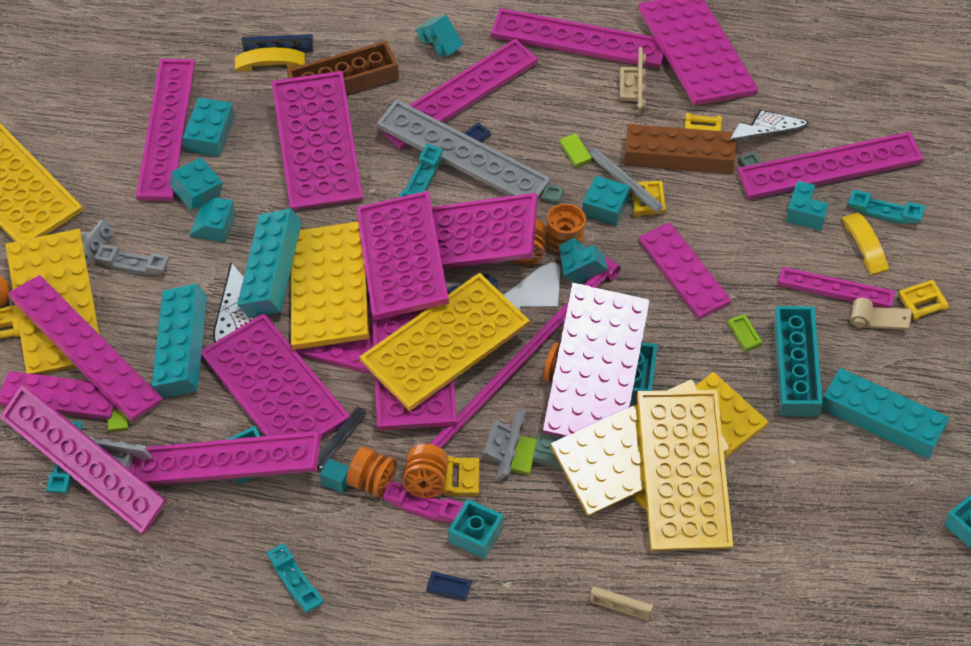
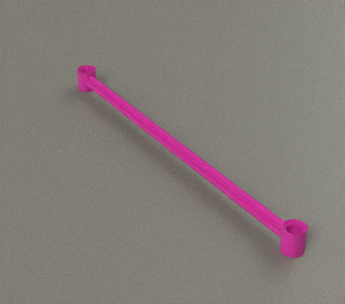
(518, 360)

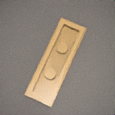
(621, 603)

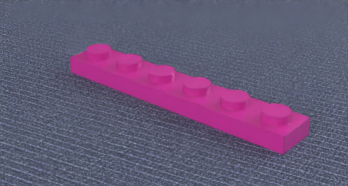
(834, 287)

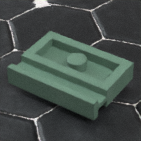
(543, 452)

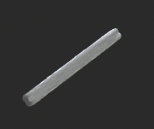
(625, 179)

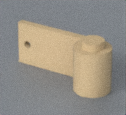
(867, 316)

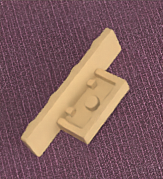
(631, 83)

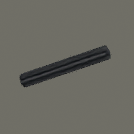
(340, 436)

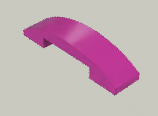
(424, 507)

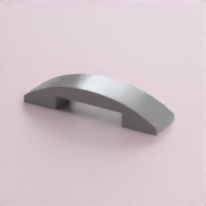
(131, 263)

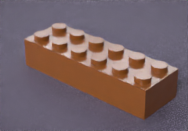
(360, 67)
(680, 149)

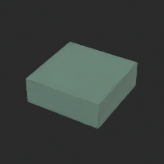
(749, 159)
(552, 194)

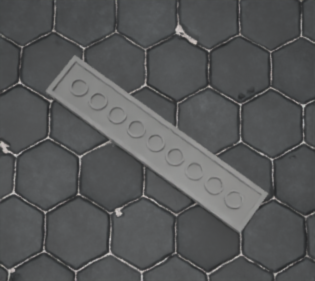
(462, 151)

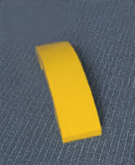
(269, 56)
(868, 243)

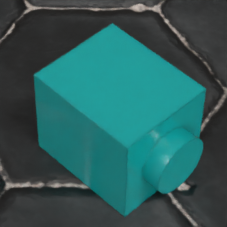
(334, 475)

